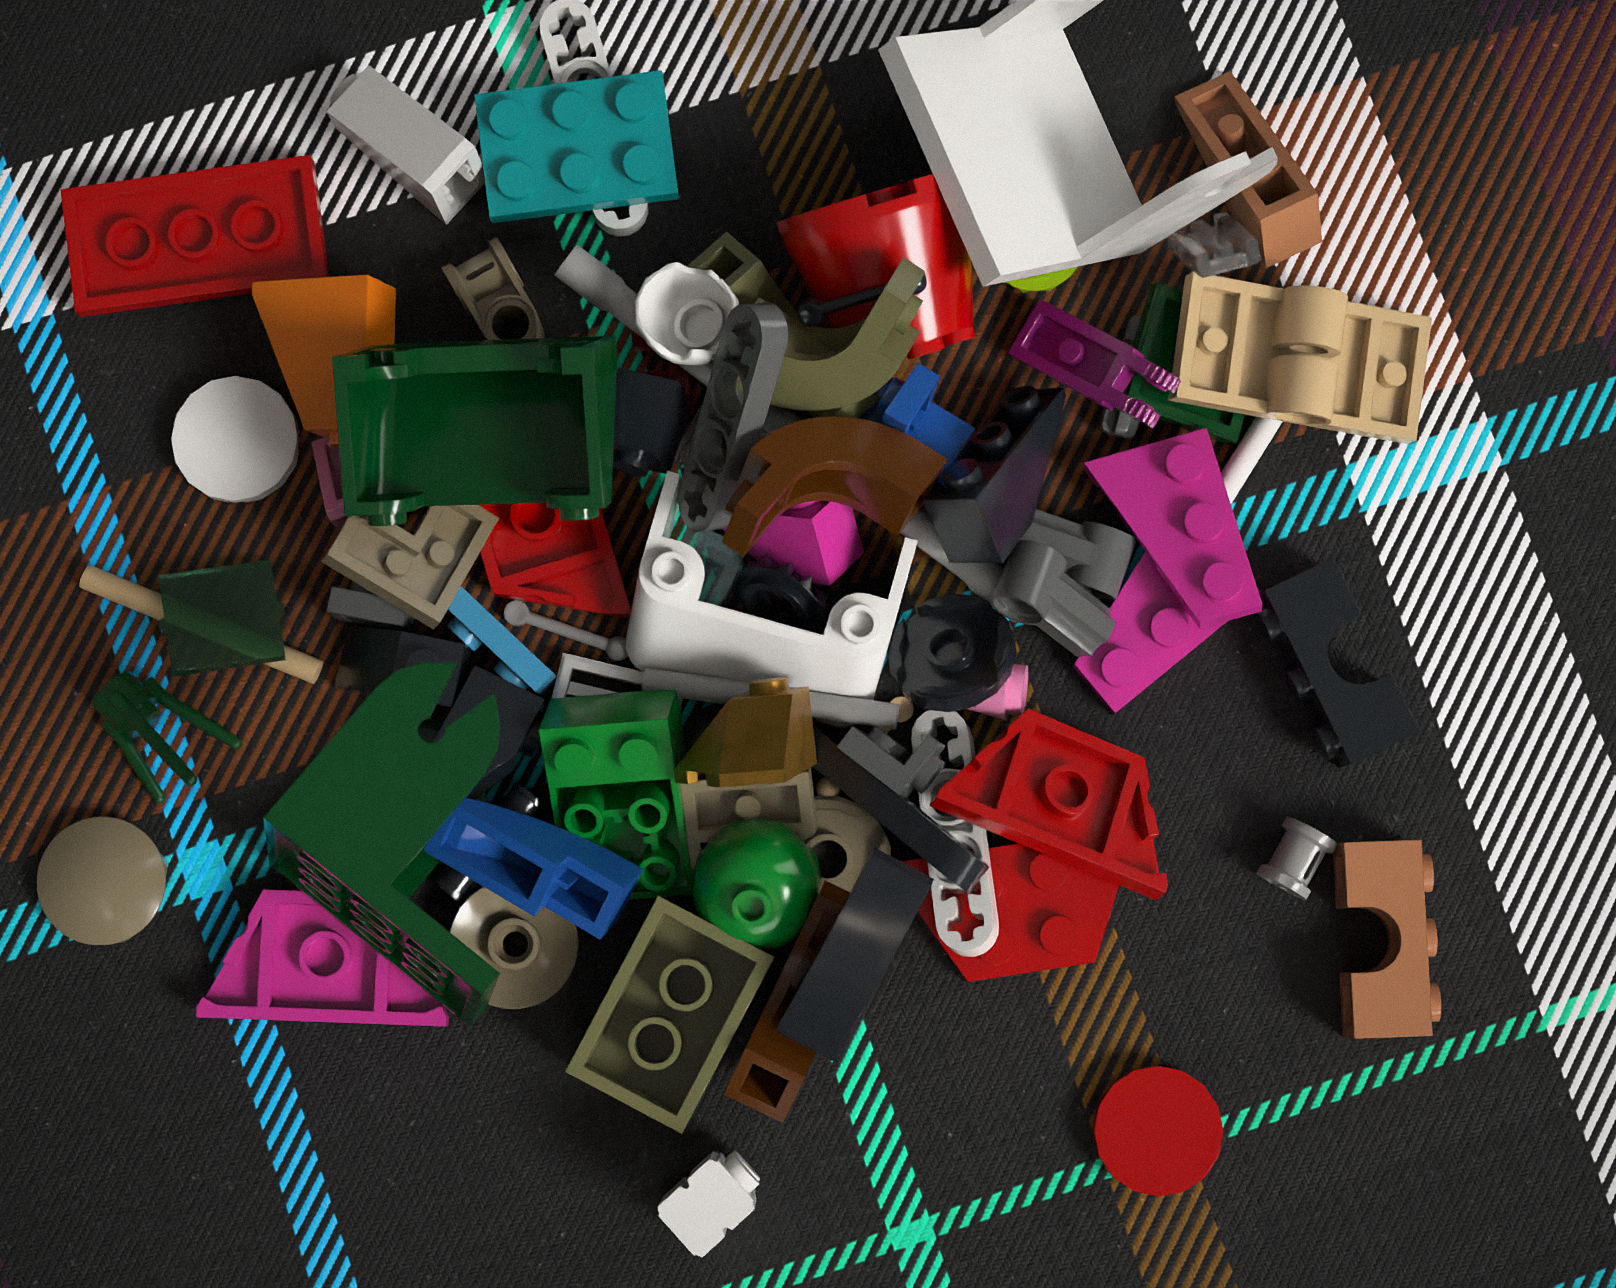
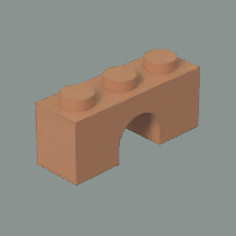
(1397, 992)

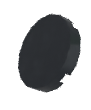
(952, 653)

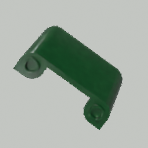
(476, 425)

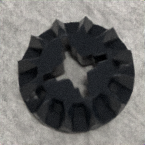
(802, 604)

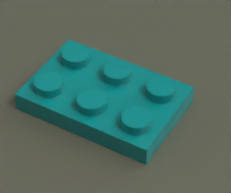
(576, 146)

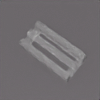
(1222, 242)

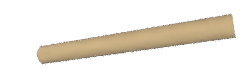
(150, 604)

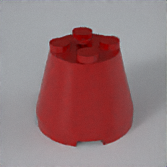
(862, 244)

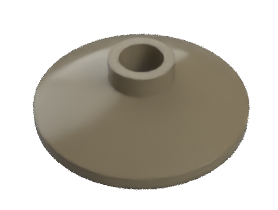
(538, 973)

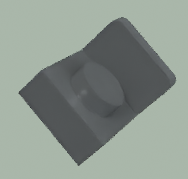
(366, 609)
(881, 755)

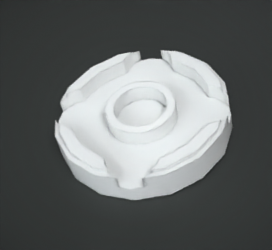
(236, 439)

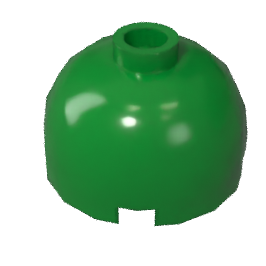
(756, 882)

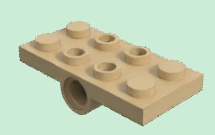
(1301, 357)

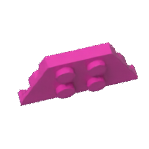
(311, 968)

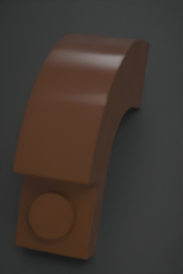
(832, 461)
(773, 1063)

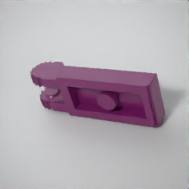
(1088, 361)

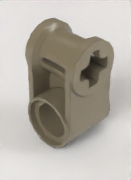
(493, 292)

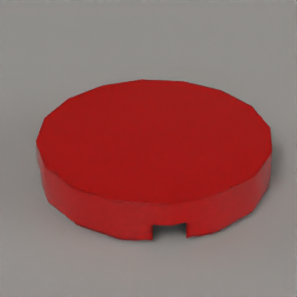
(1157, 1130)

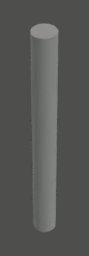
(822, 705)

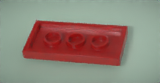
(193, 235)

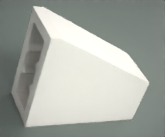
(407, 142)

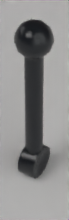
(813, 310)

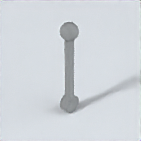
(518, 614)

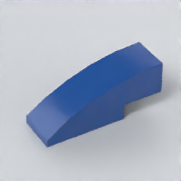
(536, 865)

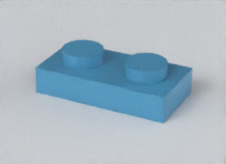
(517, 664)

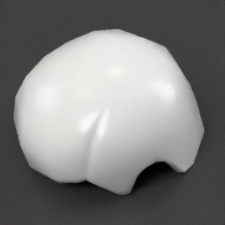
(683, 313)

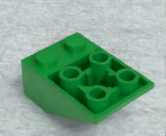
(616, 784)

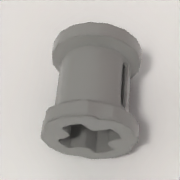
(1296, 858)

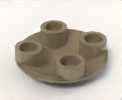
(101, 881)

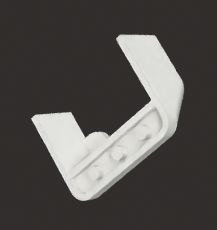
(690, 636)

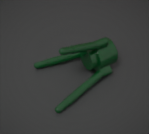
(131, 711)

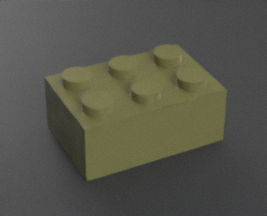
(670, 1014)

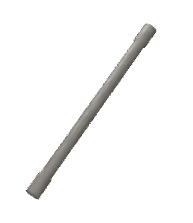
(611, 294)

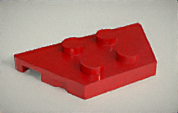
(553, 560)
(1063, 798)
(1045, 911)

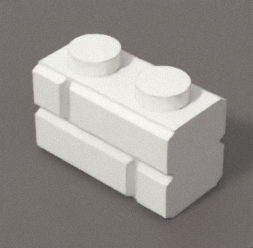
(710, 1201)

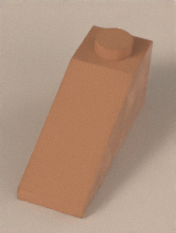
(1278, 207)

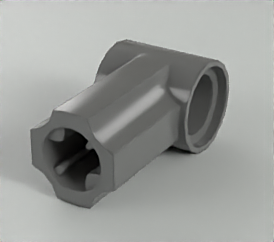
(1093, 551)
(1041, 594)

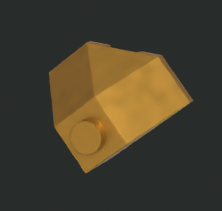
(754, 738)

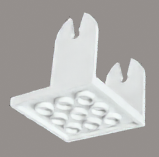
(1029, 150)

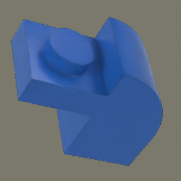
(911, 410)

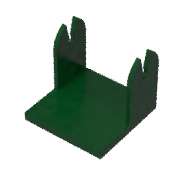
(366, 810)

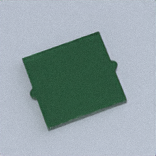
(221, 618)

